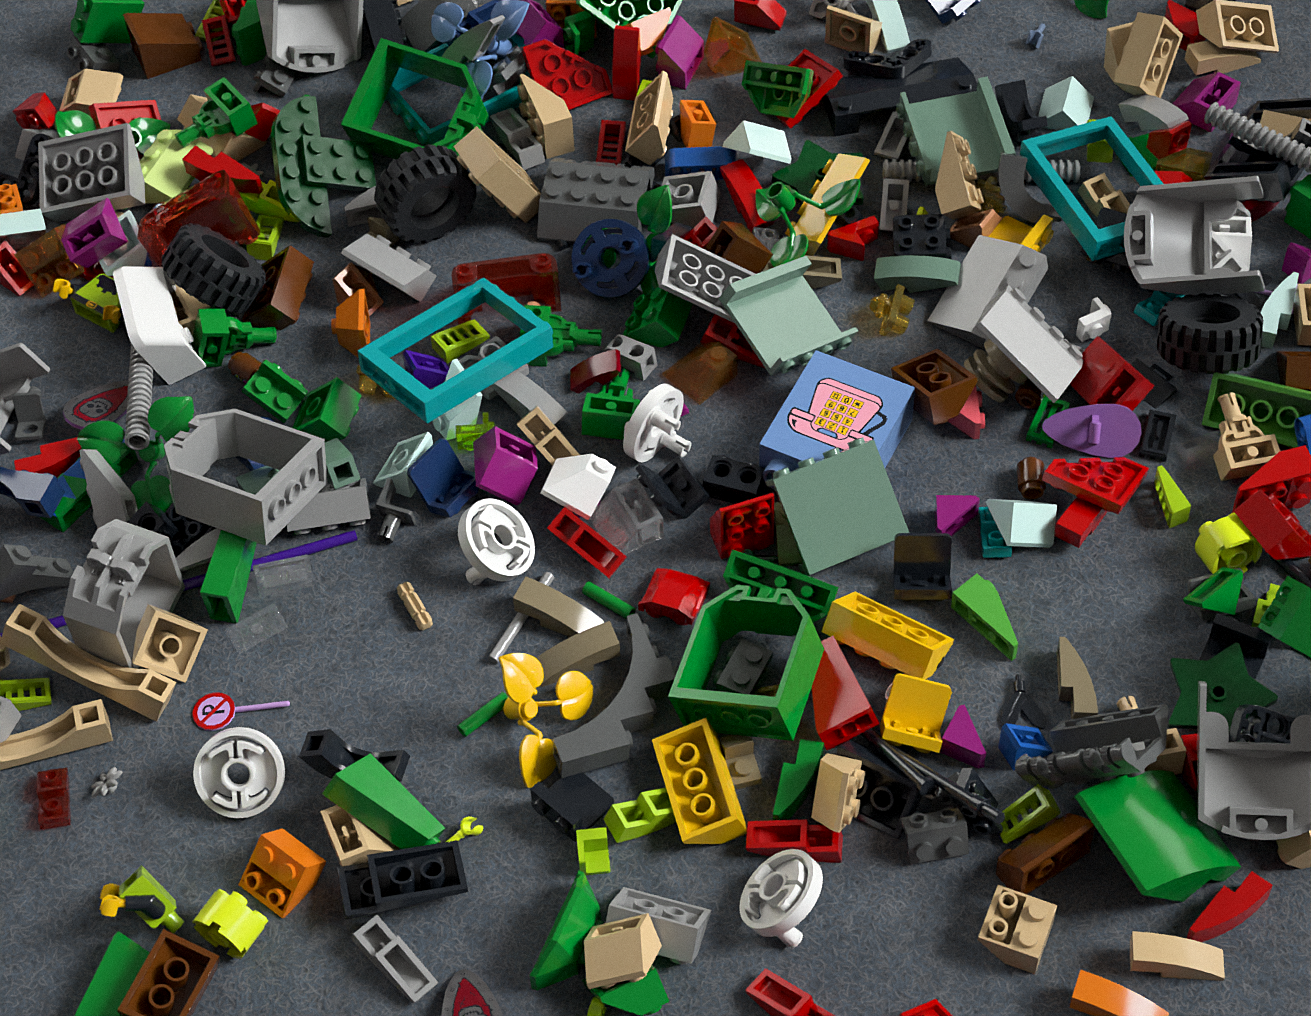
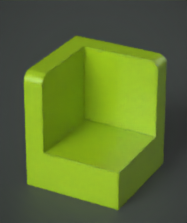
(593, 851)

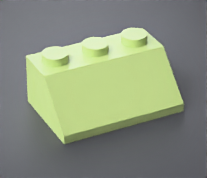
(164, 167)

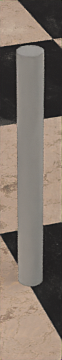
(514, 627)

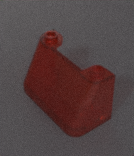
(209, 203)
(514, 276)

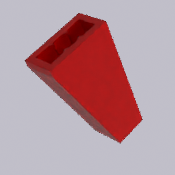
(838, 699)

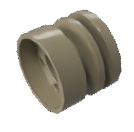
(994, 372)

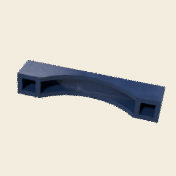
(35, 492)

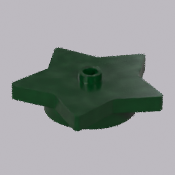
(808, 169)
(1223, 675)

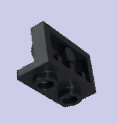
(971, 782)

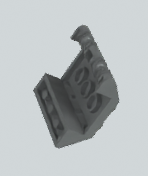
(587, 193)
(1099, 748)

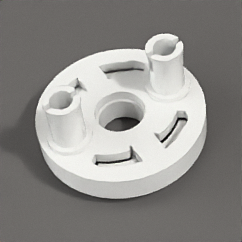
(654, 425)
(485, 552)
(264, 768)
(786, 891)

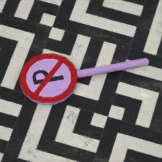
(218, 709)

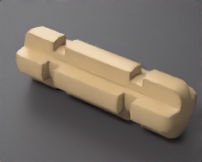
(414, 606)

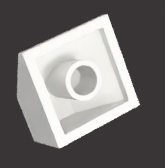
(578, 482)

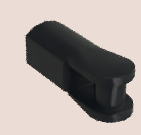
(852, 215)

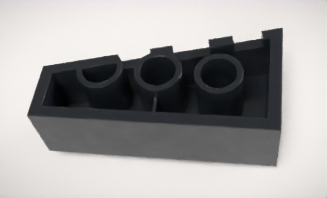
(383, 22)

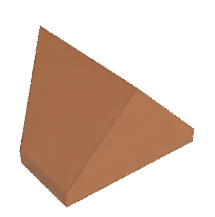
(969, 227)
(355, 278)

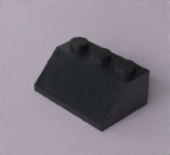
(885, 791)

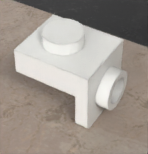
(1095, 322)

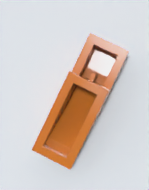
(1105, 998)

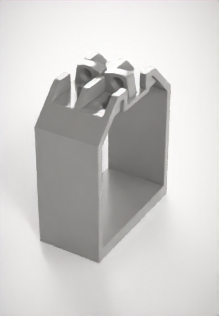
(241, 434)
(115, 586)

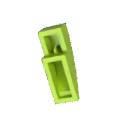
(641, 816)

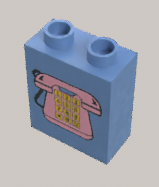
(832, 407)

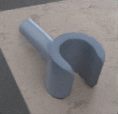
(1035, 37)

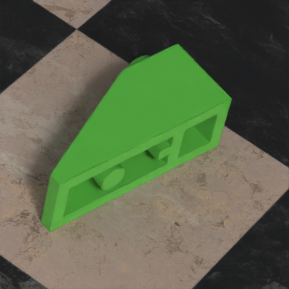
(982, 608)

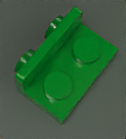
(579, 32)
(275, 391)

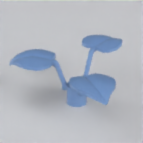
(446, 23)

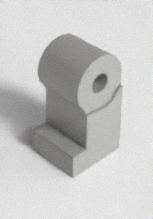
(634, 355)

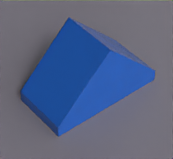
(1021, 740)

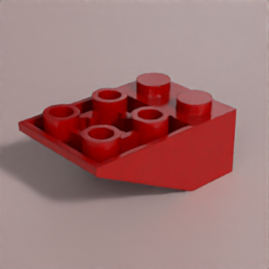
(1109, 378)
(1285, 476)
(744, 526)
(1274, 526)

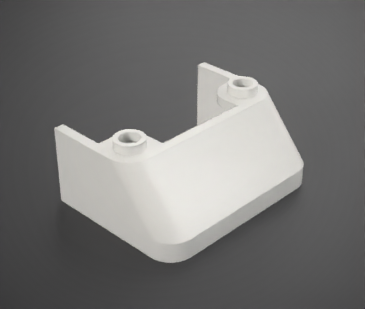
(154, 323)

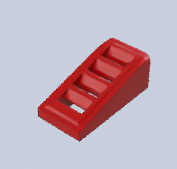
(215, 23)
(615, 128)

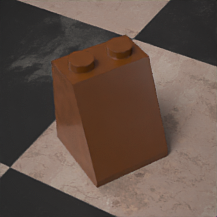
(162, 41)

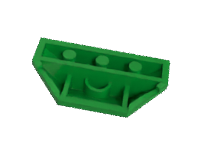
(776, 87)
(751, 571)
(564, 947)

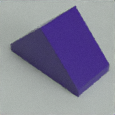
(425, 368)

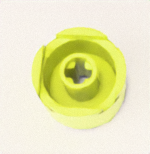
(1227, 544)
(229, 923)

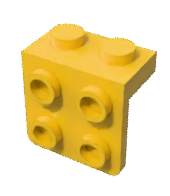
(1020, 233)
(915, 713)

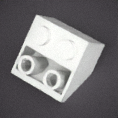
(1236, 235)

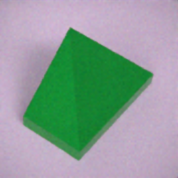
(1218, 592)

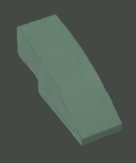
(916, 272)

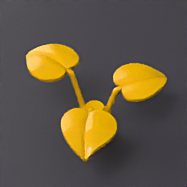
(521, 677)

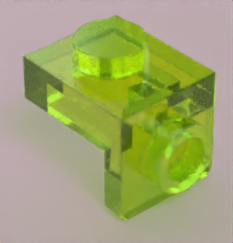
(469, 433)

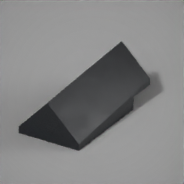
(401, 879)

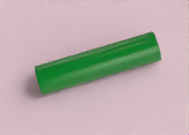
(608, 600)
(482, 715)

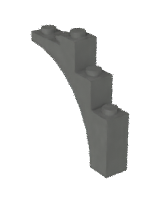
(25, 572)
(608, 735)

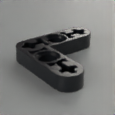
(889, 67)
(25, 174)
(1260, 725)

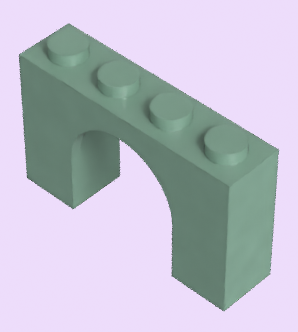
(339, 464)

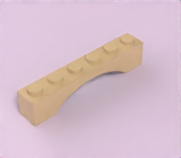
(40, 641)
(73, 730)

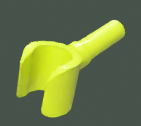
(465, 829)

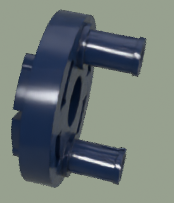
(591, 267)

